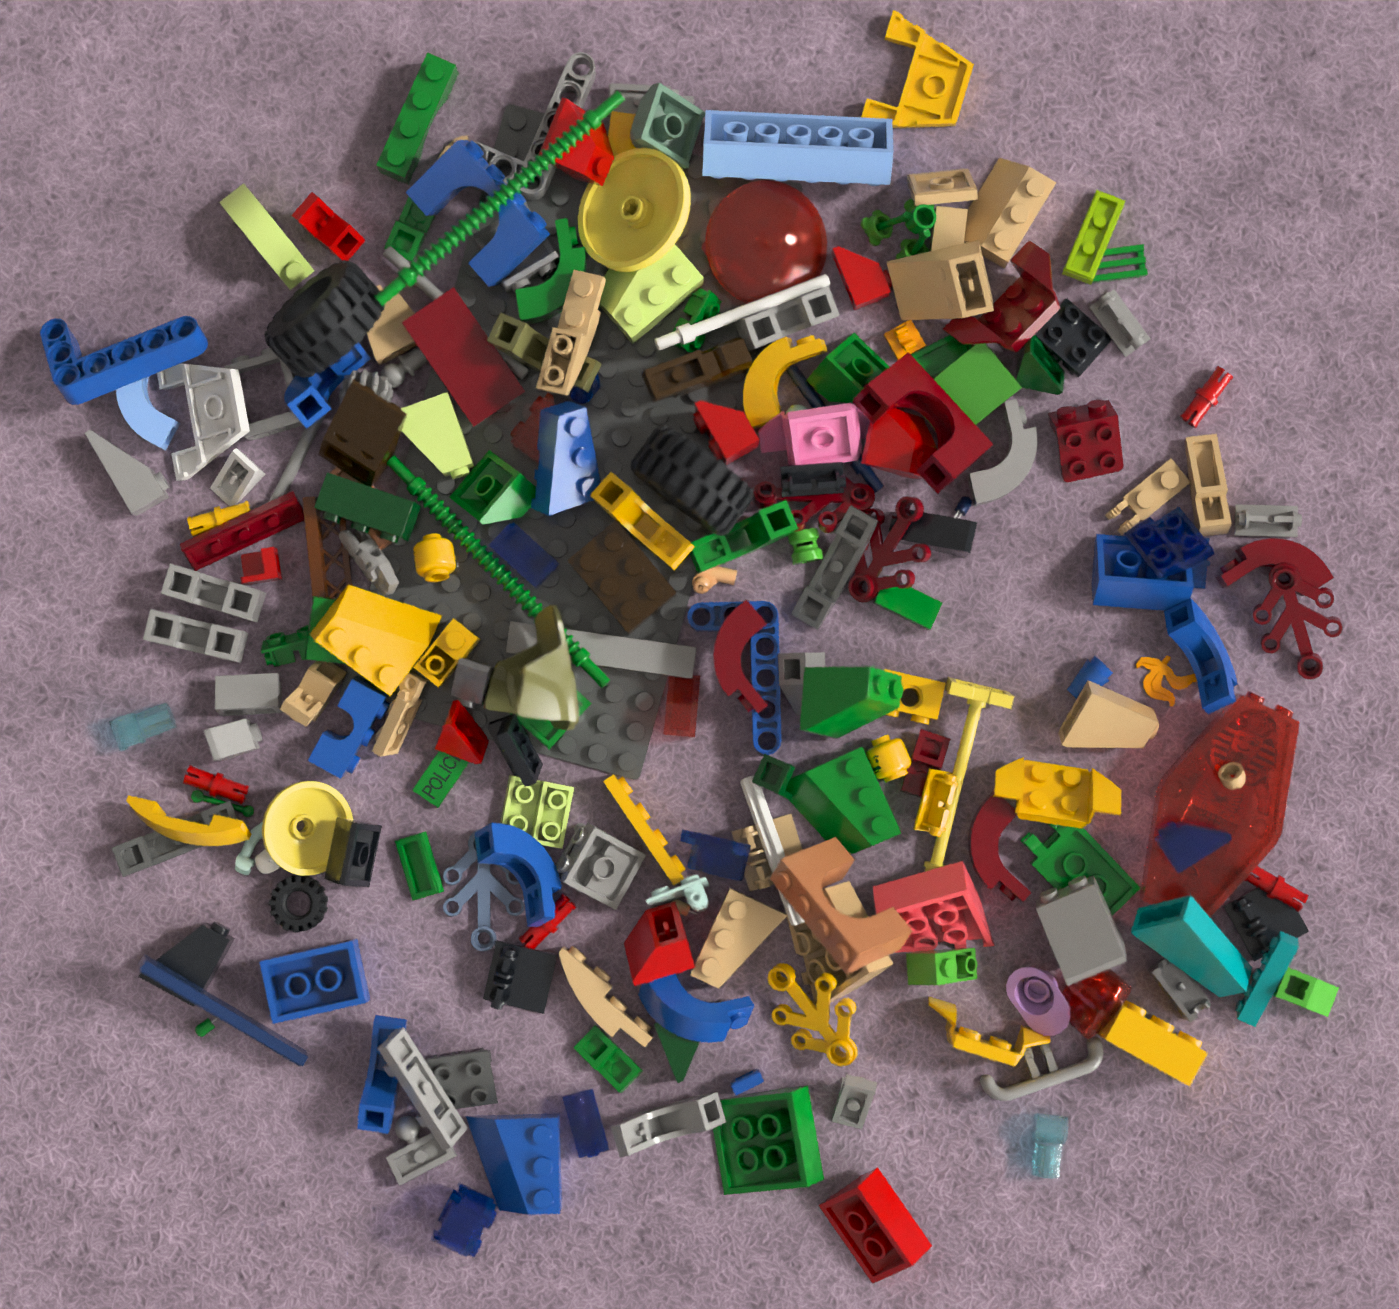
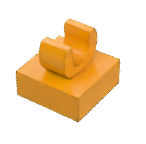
(904, 339)

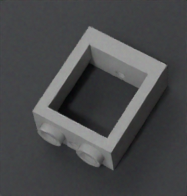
(276, 423)

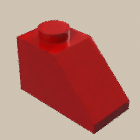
(861, 277)

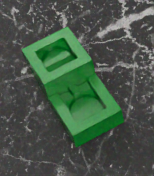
(409, 231)
(608, 1059)

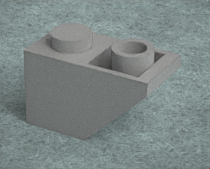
(792, 674)

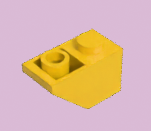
(444, 653)

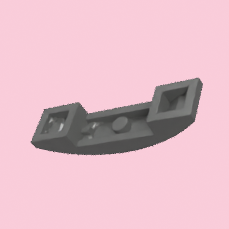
(835, 567)
(156, 848)

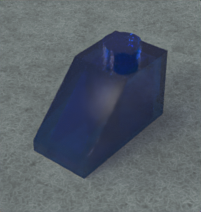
(1188, 843)

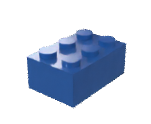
(314, 981)

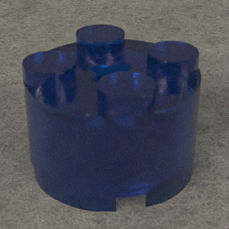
(464, 1219)

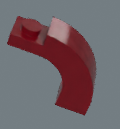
(1272, 552)
(730, 641)
(983, 842)

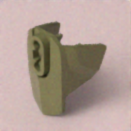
(538, 678)

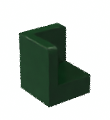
(774, 776)

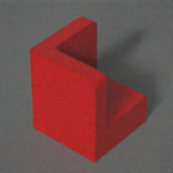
(261, 566)

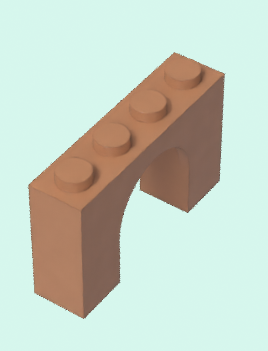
(848, 939)

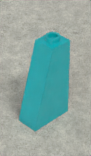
(1193, 944)

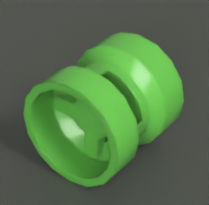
(805, 553)

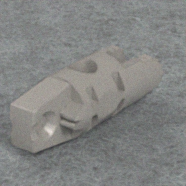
(370, 560)

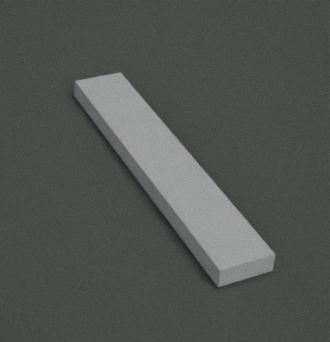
(616, 651)

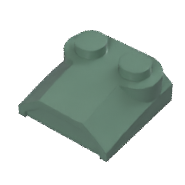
(667, 124)

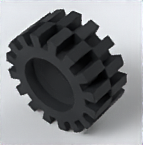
(279, 903)

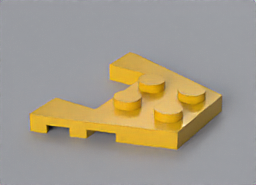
(933, 83)

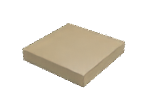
(942, 187)

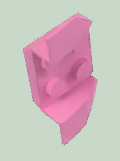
(816, 434)

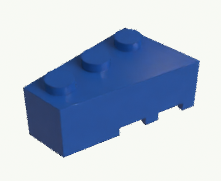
(566, 459)

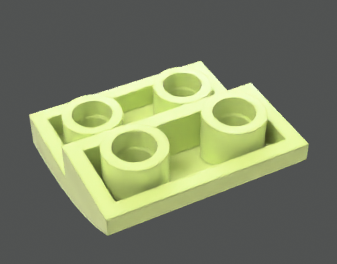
(538, 810)

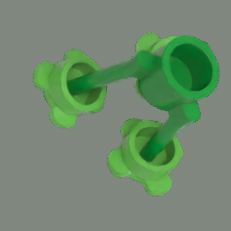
(917, 220)

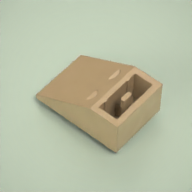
(942, 283)

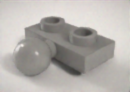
(419, 1155)

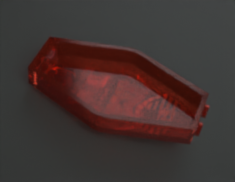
(1253, 815)

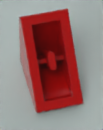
(462, 736)

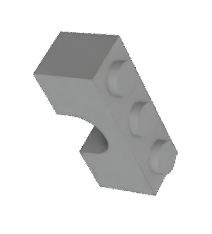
(787, 318)
(213, 593)
(195, 636)

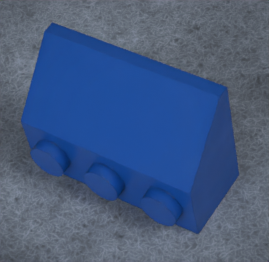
(1126, 581)

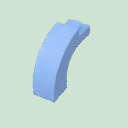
(142, 415)

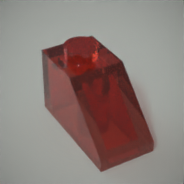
(682, 706)

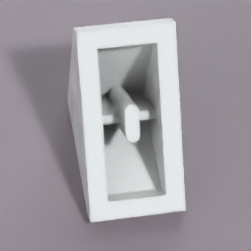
(236, 478)

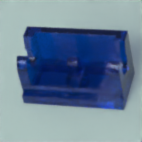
(524, 555)

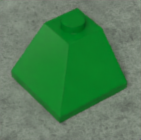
(846, 370)
(494, 491)

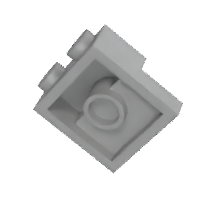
(600, 865)

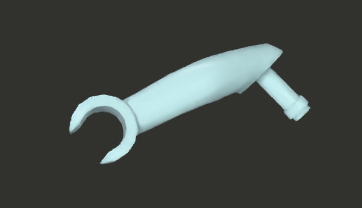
(243, 861)

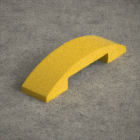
(219, 832)

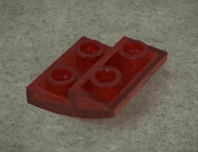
(1095, 1001)

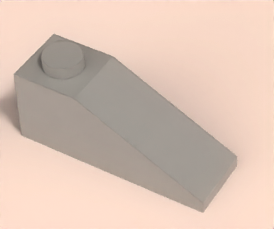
(136, 482)

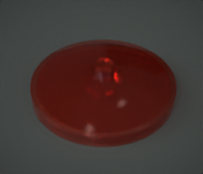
(765, 240)

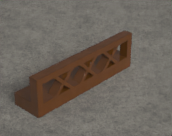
(316, 551)

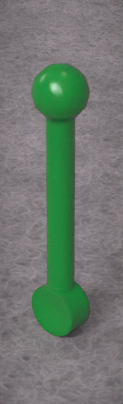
(198, 796)

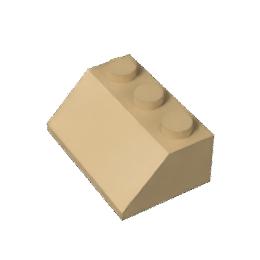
(1006, 209)

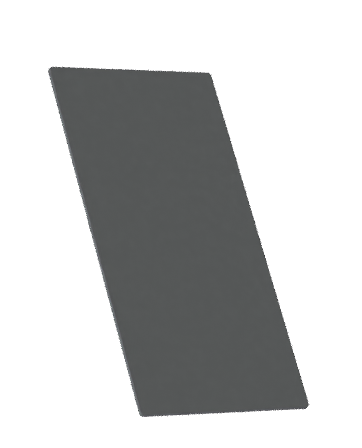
(621, 417)

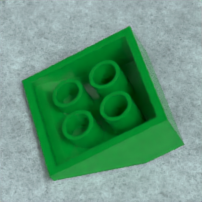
(768, 1142)

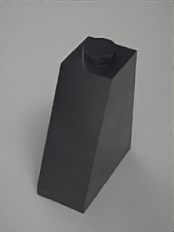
(940, 533)
(196, 957)

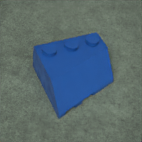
(521, 1160)

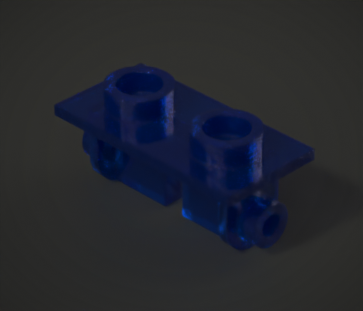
(586, 1123)

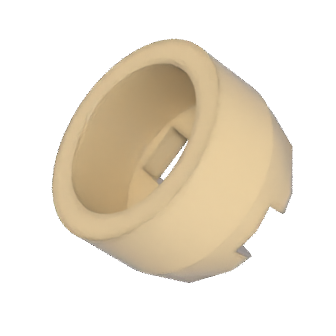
(1225, 775)

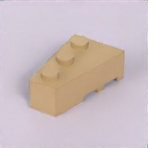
(734, 936)

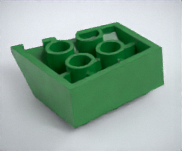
(844, 802)

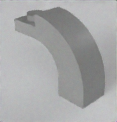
(1000, 480)
(668, 1122)

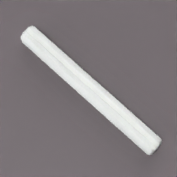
(768, 836)

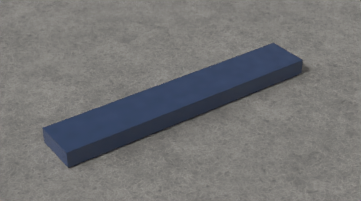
(222, 1010)

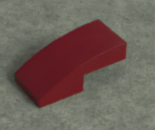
(927, 754)

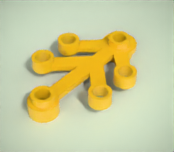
(815, 1017)

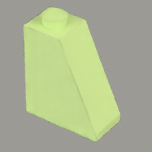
(438, 435)

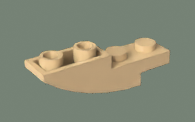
(574, 334)
(590, 989)

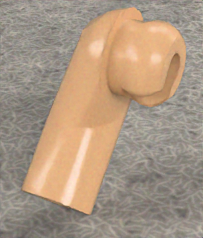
(706, 580)

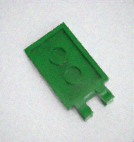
(1075, 853)

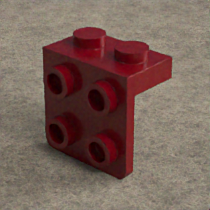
(1087, 440)

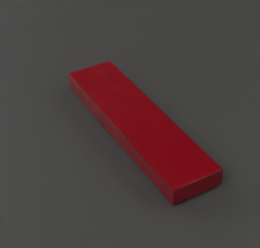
(243, 531)

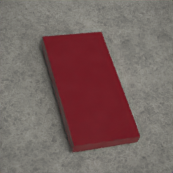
(463, 357)

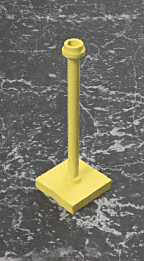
(977, 698)

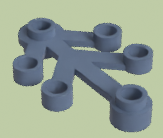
(483, 883)

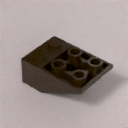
(363, 434)

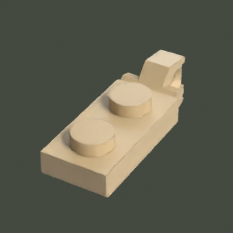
(400, 717)

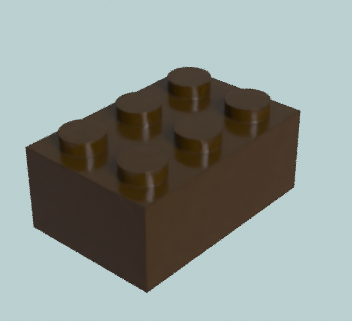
(622, 577)

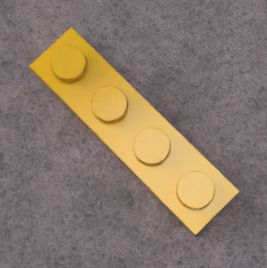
(653, 839)

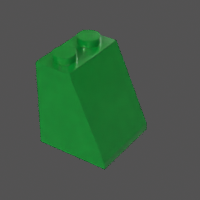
(846, 698)

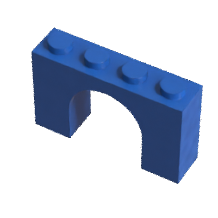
(518, 228)

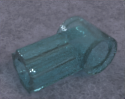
(138, 727)
(1049, 1138)

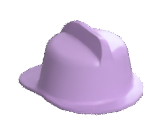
(1038, 1000)

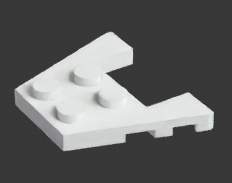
(214, 409)

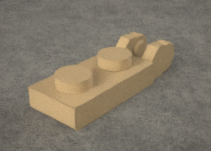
(1150, 494)

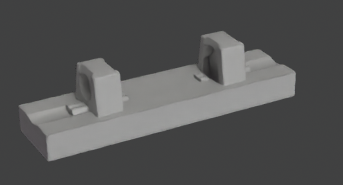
(422, 1088)

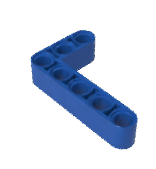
(121, 363)
(758, 663)

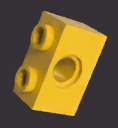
(928, 698)

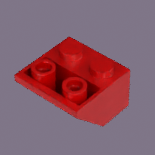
(728, 430)
(658, 945)

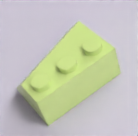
(648, 295)

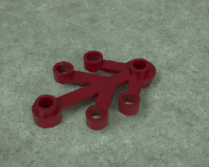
(818, 502)
(884, 554)
(1295, 614)

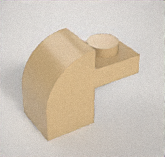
(314, 692)

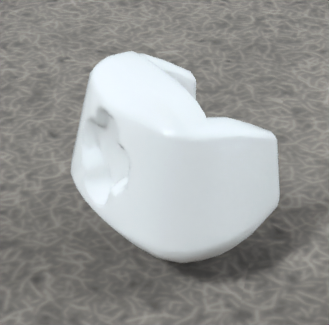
(265, 863)

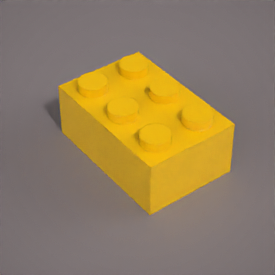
(1155, 1042)

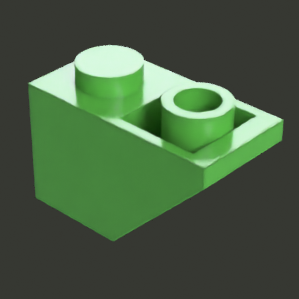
(941, 966)
(1306, 991)

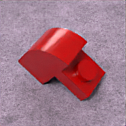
(328, 227)

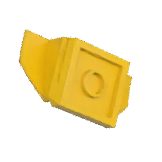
(1056, 792)
(971, 1041)

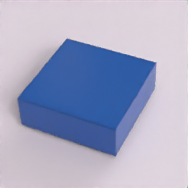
(746, 1081)

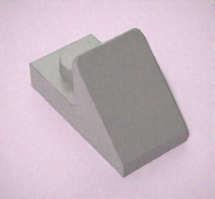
(854, 1101)

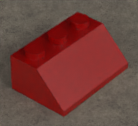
(876, 1226)

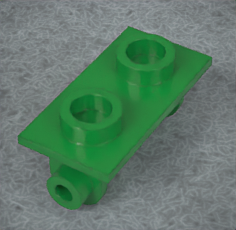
(701, 307)
(282, 647)

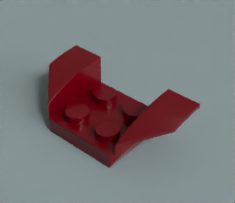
(1019, 310)

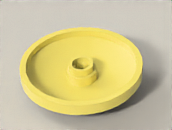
(635, 211)

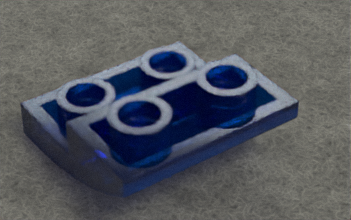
(1169, 543)

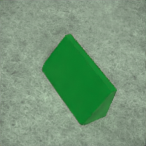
(909, 605)

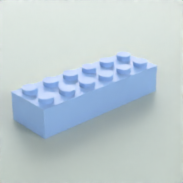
(798, 147)

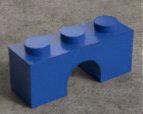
(339, 752)

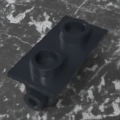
(812, 479)

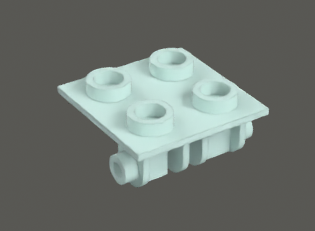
(691, 887)

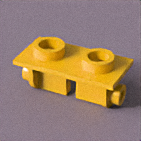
(937, 791)

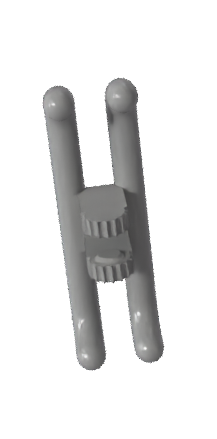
(1053, 1077)

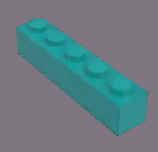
(1267, 978)

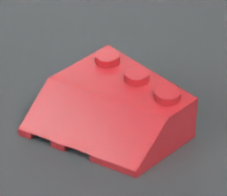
(937, 907)

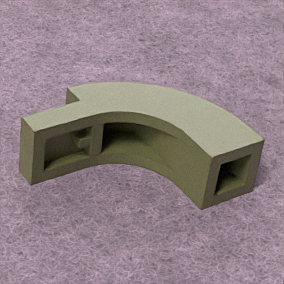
(529, 348)

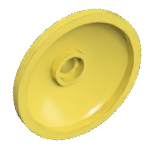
(309, 849)

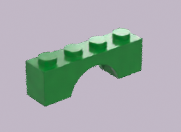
(410, 130)

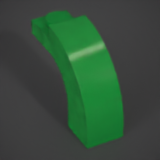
(548, 299)
(744, 538)

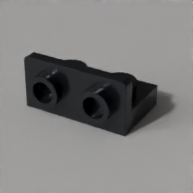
(516, 748)

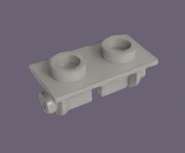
(1119, 323)
(1267, 520)

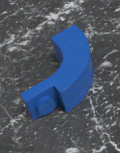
(310, 395)
(1205, 652)
(527, 861)
(690, 1017)
(380, 1090)

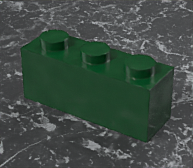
(367, 508)

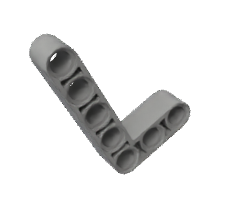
(568, 83)

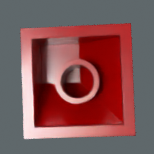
(591, 157)
(898, 444)

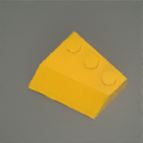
(376, 635)

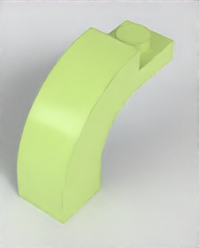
(266, 236)

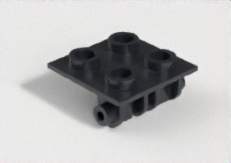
(1073, 338)
(1261, 918)
(519, 977)

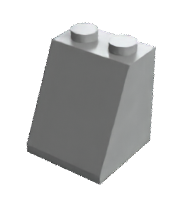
(1080, 929)

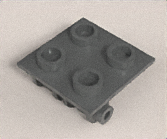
(465, 1077)

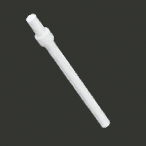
(687, 333)

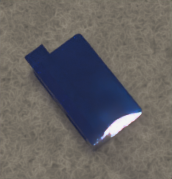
(716, 855)

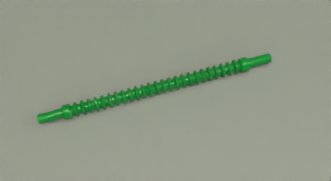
(590, 120)
(417, 487)

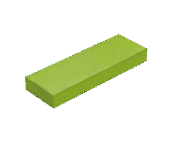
(1093, 237)

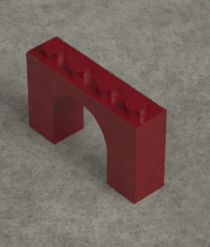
(912, 387)

